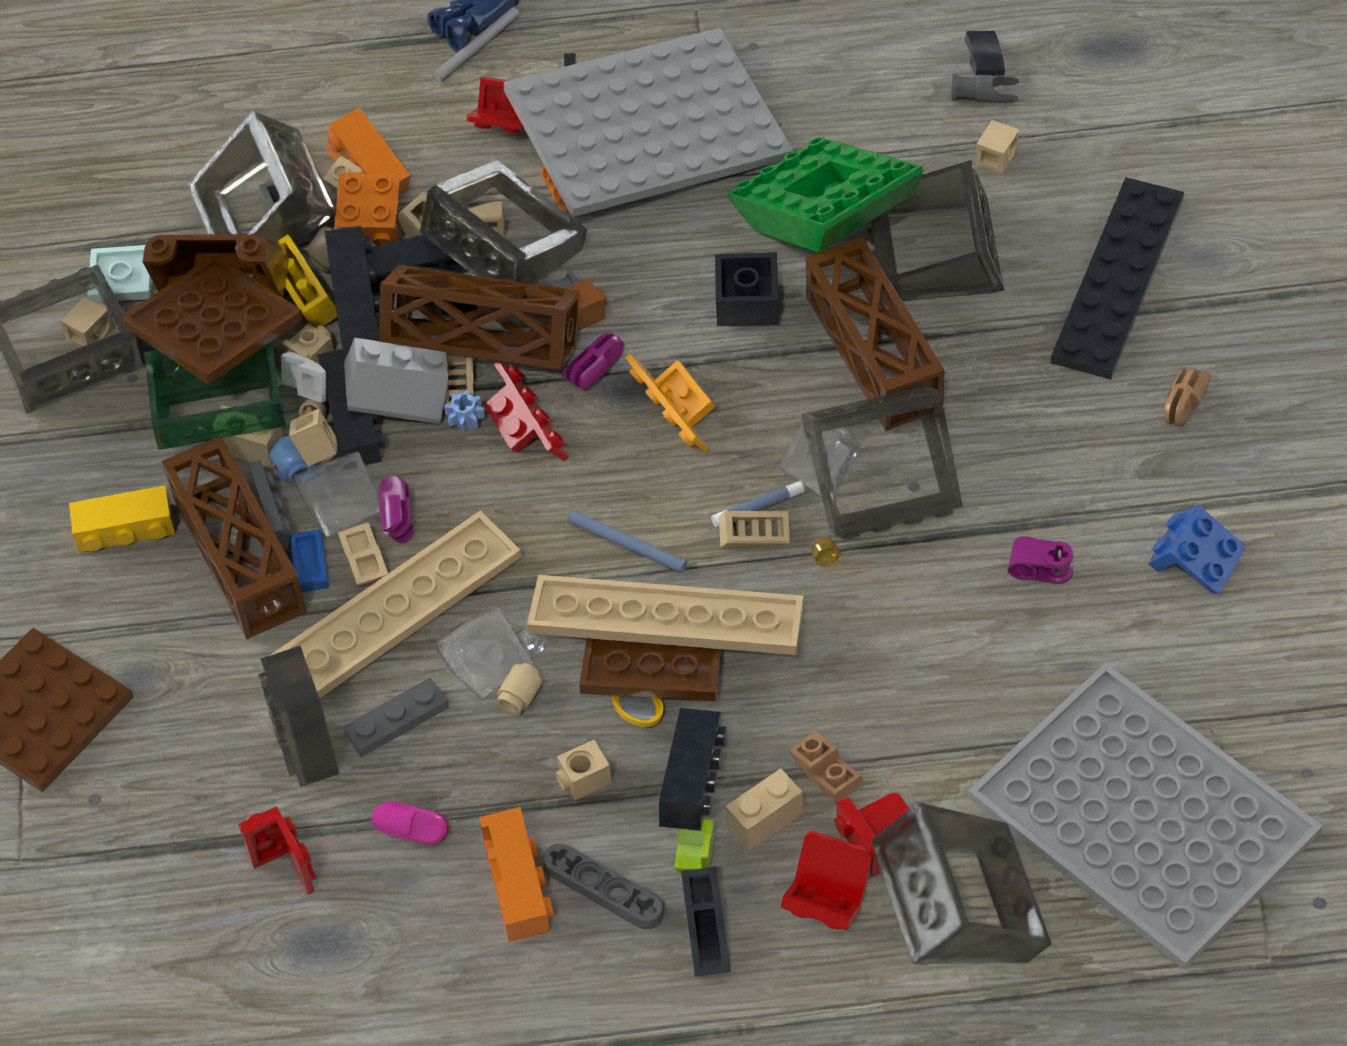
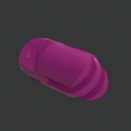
(594, 361)
(395, 509)

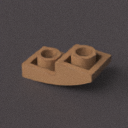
(825, 768)

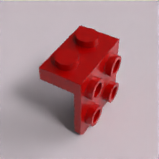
(494, 107)
(866, 823)
(272, 836)
(829, 881)

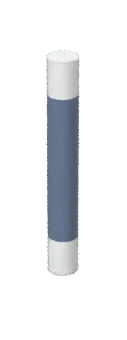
(765, 500)

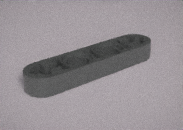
(606, 881)

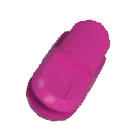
(410, 822)

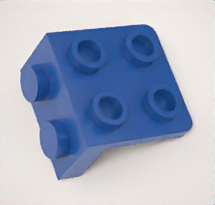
(1199, 547)

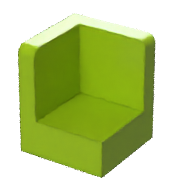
(695, 847)

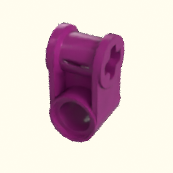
(1038, 560)

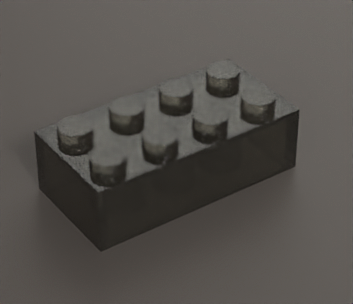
(297, 716)

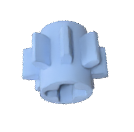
(464, 411)

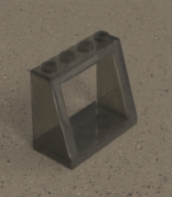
(251, 147)
(481, 247)
(975, 273)
(77, 369)
(909, 511)
(928, 899)

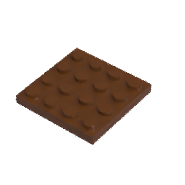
(212, 318)
(649, 670)
(51, 707)

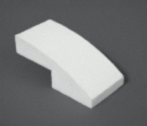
(304, 375)

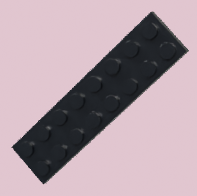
(1117, 278)

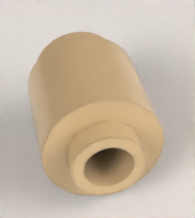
(519, 688)

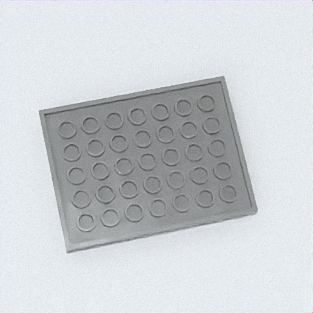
(646, 121)
(1145, 814)

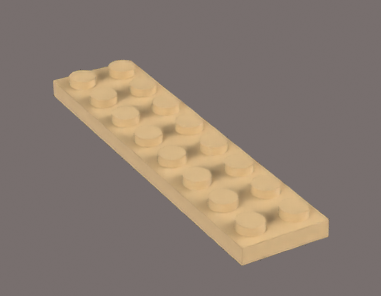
(404, 601)
(666, 614)

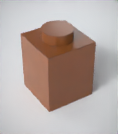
(590, 304)

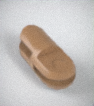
(1185, 395)

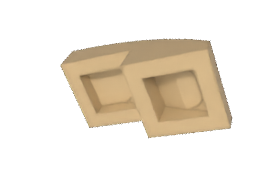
(362, 554)

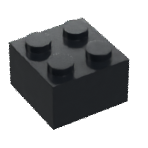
(746, 289)

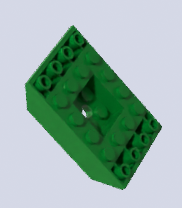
(824, 192)

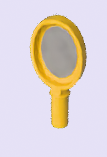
(639, 710)

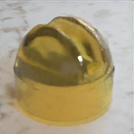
(825, 551)

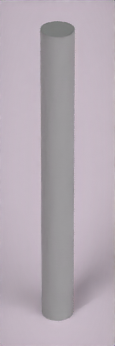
(476, 44)

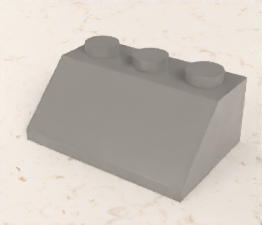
(395, 380)

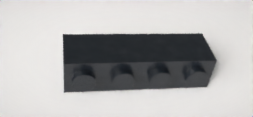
(409, 252)
(352, 284)
(352, 428)
(691, 768)

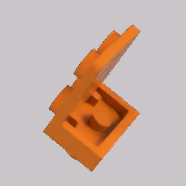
(369, 202)

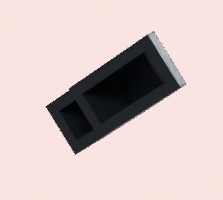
(705, 921)

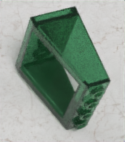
(174, 385)

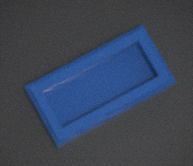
(309, 560)

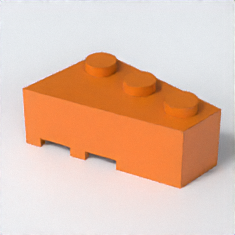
(361, 144)
(515, 874)

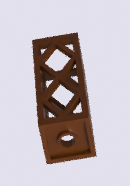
(486, 293)
(895, 319)
(250, 602)

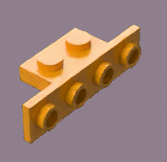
(679, 394)

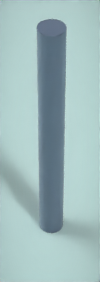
(627, 541)

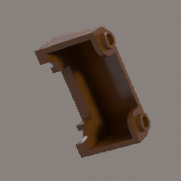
(175, 255)

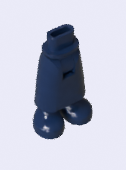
(465, 17)

